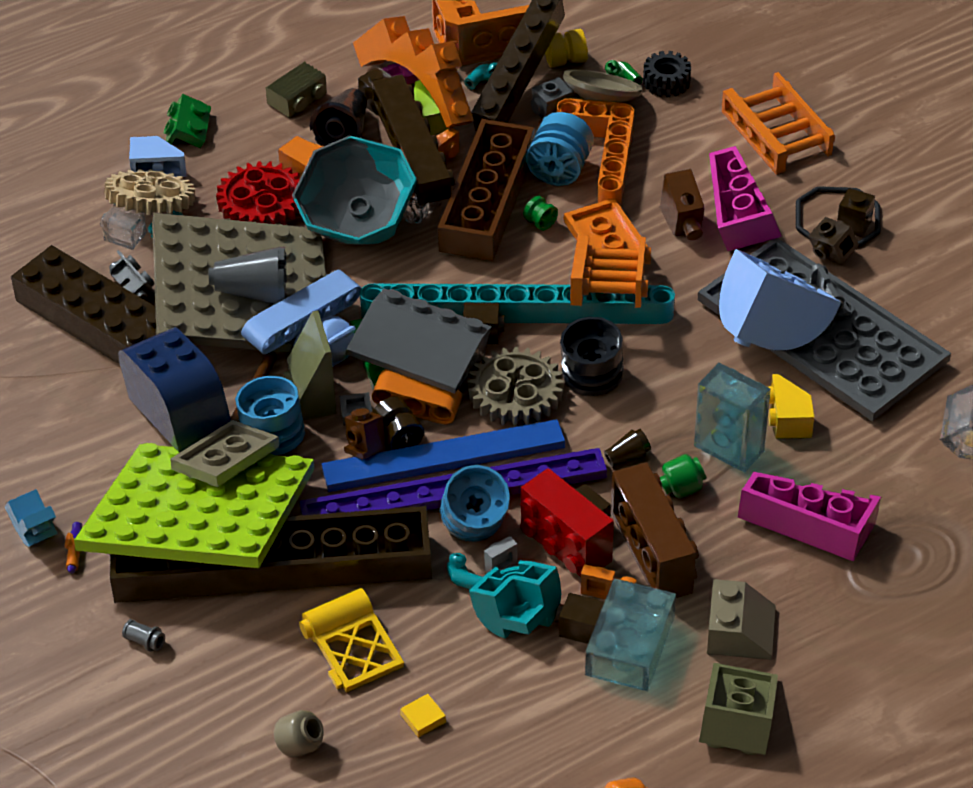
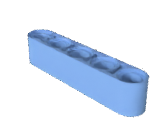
(288, 317)

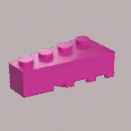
(739, 204)
(809, 514)

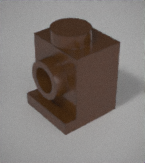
(364, 433)

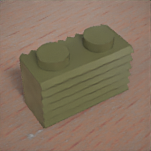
(296, 89)

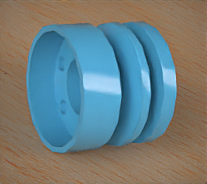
(560, 148)
(273, 407)
(481, 488)

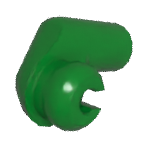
(623, 70)

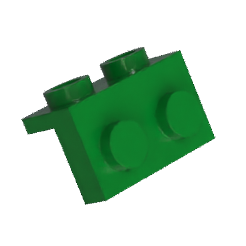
(187, 121)

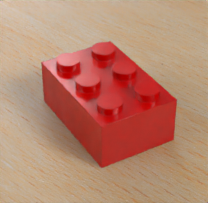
(566, 522)

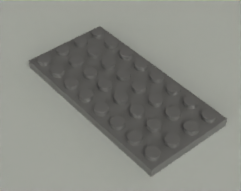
(860, 357)

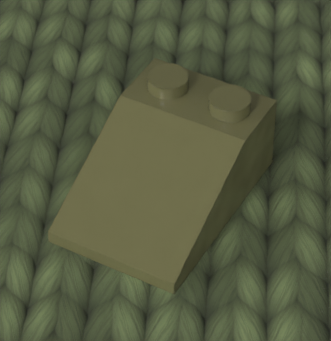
(312, 370)
(739, 709)

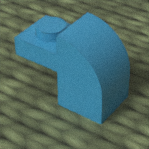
(31, 518)

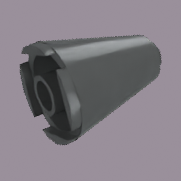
(253, 275)

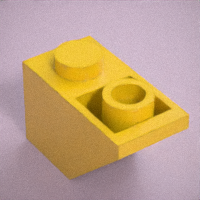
(791, 409)

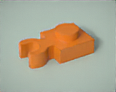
(598, 580)

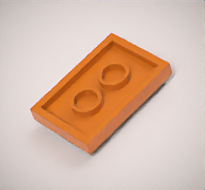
(605, 225)

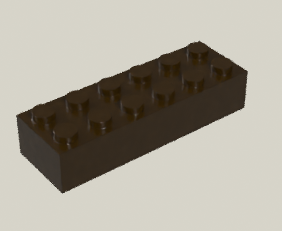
(84, 302)

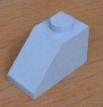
(156, 154)

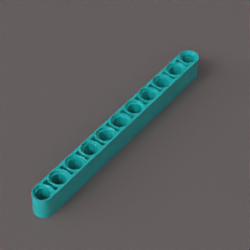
(537, 301)

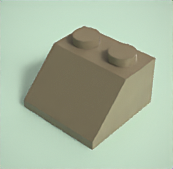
(740, 621)

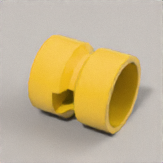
(567, 47)

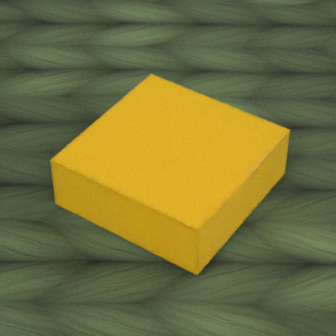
(423, 715)

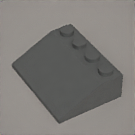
(419, 340)

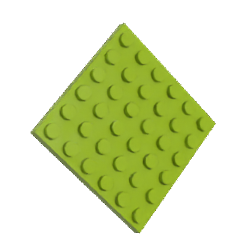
(185, 519)

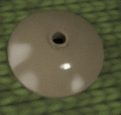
(601, 86)

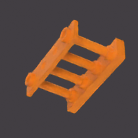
(765, 139)
(608, 271)

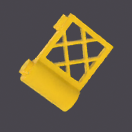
(338, 620)

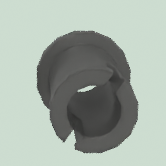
(149, 637)

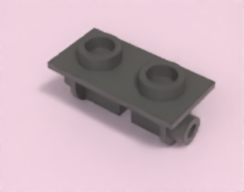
(126, 271)
(821, 279)

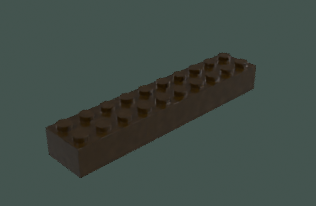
(305, 554)

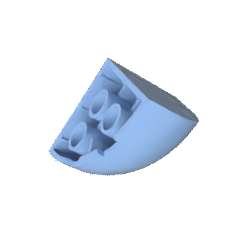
(770, 306)

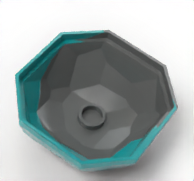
(355, 191)

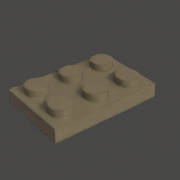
(224, 453)

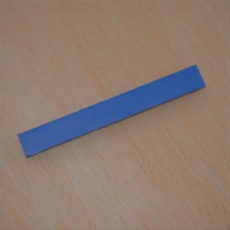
(443, 455)

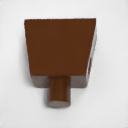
(682, 204)

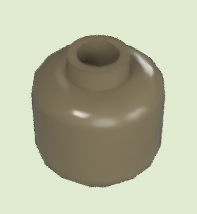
(298, 733)

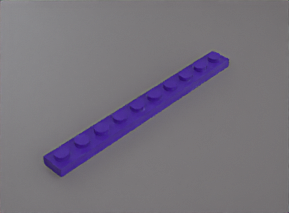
(428, 492)

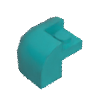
(517, 598)

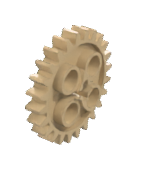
(149, 191)

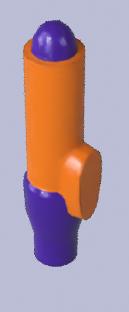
(72, 556)

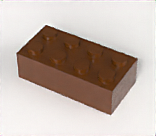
(653, 530)

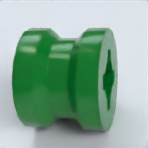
(540, 212)

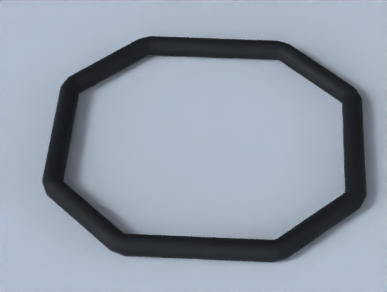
(839, 190)

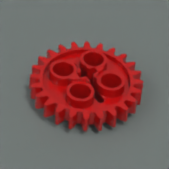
(258, 194)

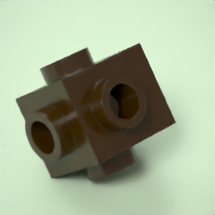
(833, 240)

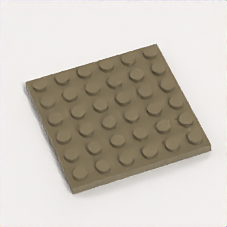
(191, 245)

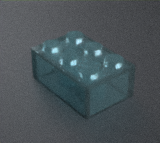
(731, 417)
(630, 634)

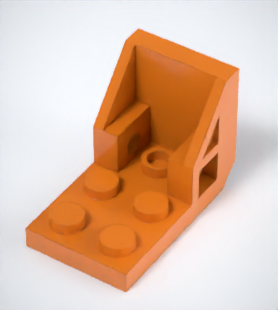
(475, 34)

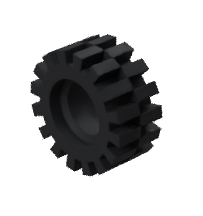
(667, 74)

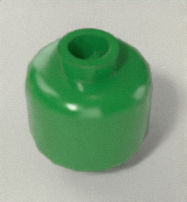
(682, 476)

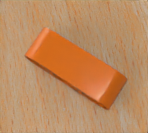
(422, 399)

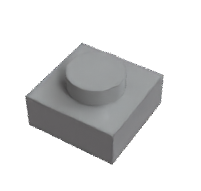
(501, 555)

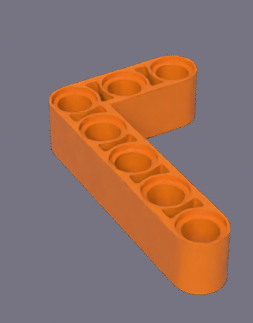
(615, 124)

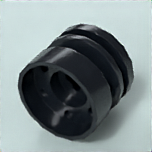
(592, 356)

